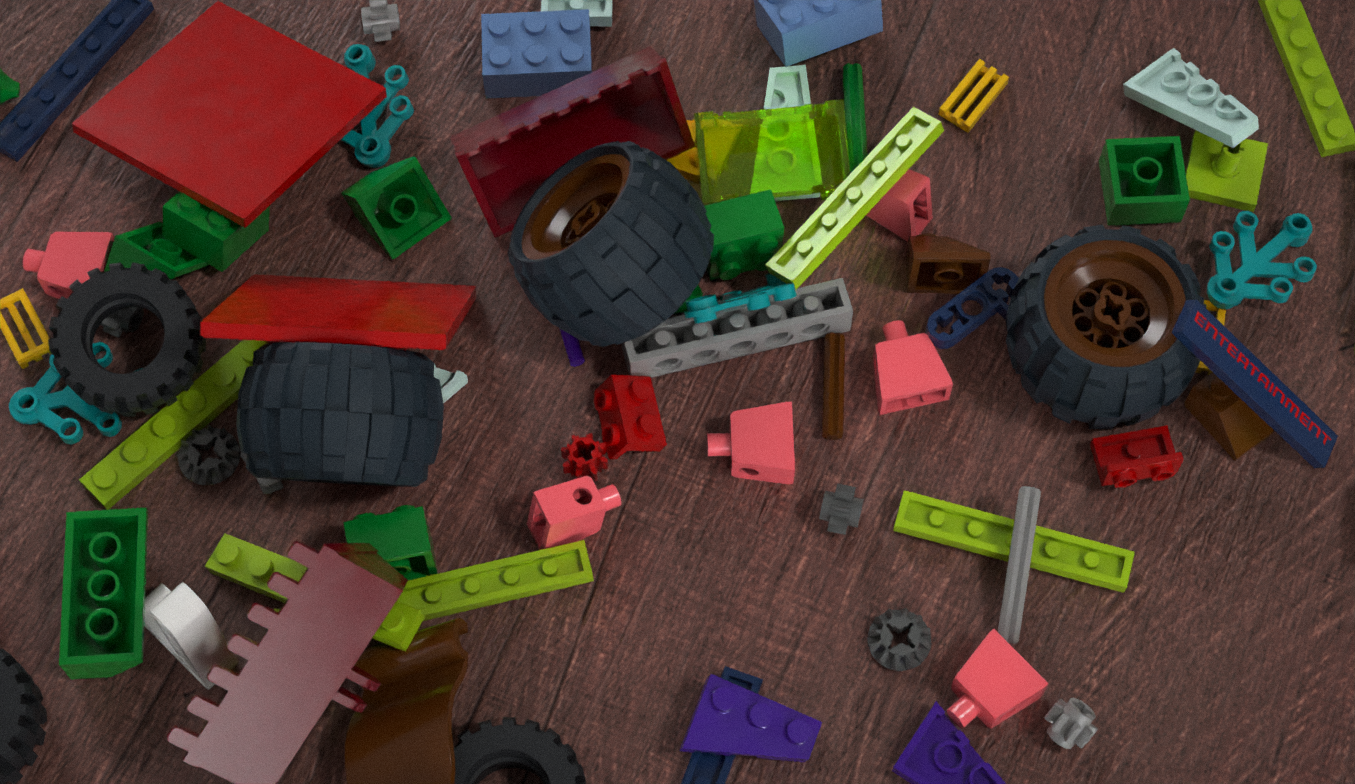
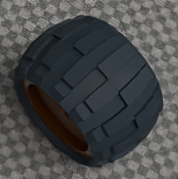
(611, 243)
(1115, 288)
(340, 414)

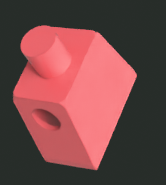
(906, 206)
(68, 259)
(908, 371)
(758, 443)
(569, 511)
(994, 684)

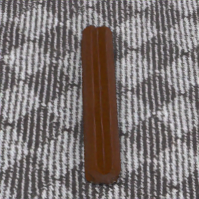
(833, 386)

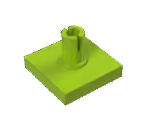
(1225, 173)

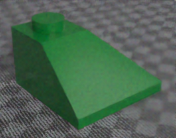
(397, 206)
(150, 248)

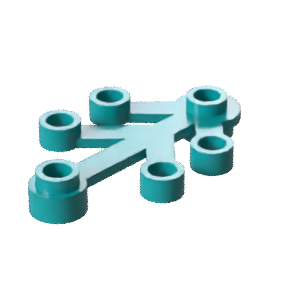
(372, 136)
(1258, 263)
(705, 307)
(46, 401)

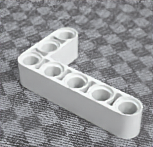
(187, 630)

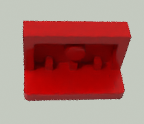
(629, 415)
(1135, 456)

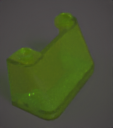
(773, 149)

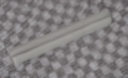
(1019, 563)

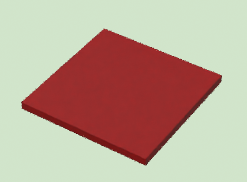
(230, 112)
(341, 312)

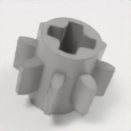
(380, 19)
(1071, 723)

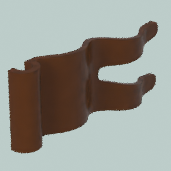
(408, 720)

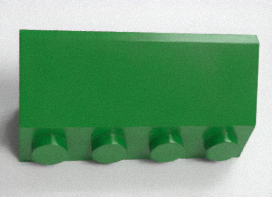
(103, 592)

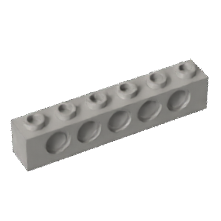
(739, 332)

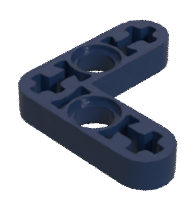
(982, 293)

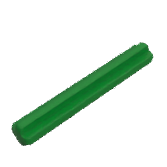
(854, 114)

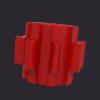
(591, 450)

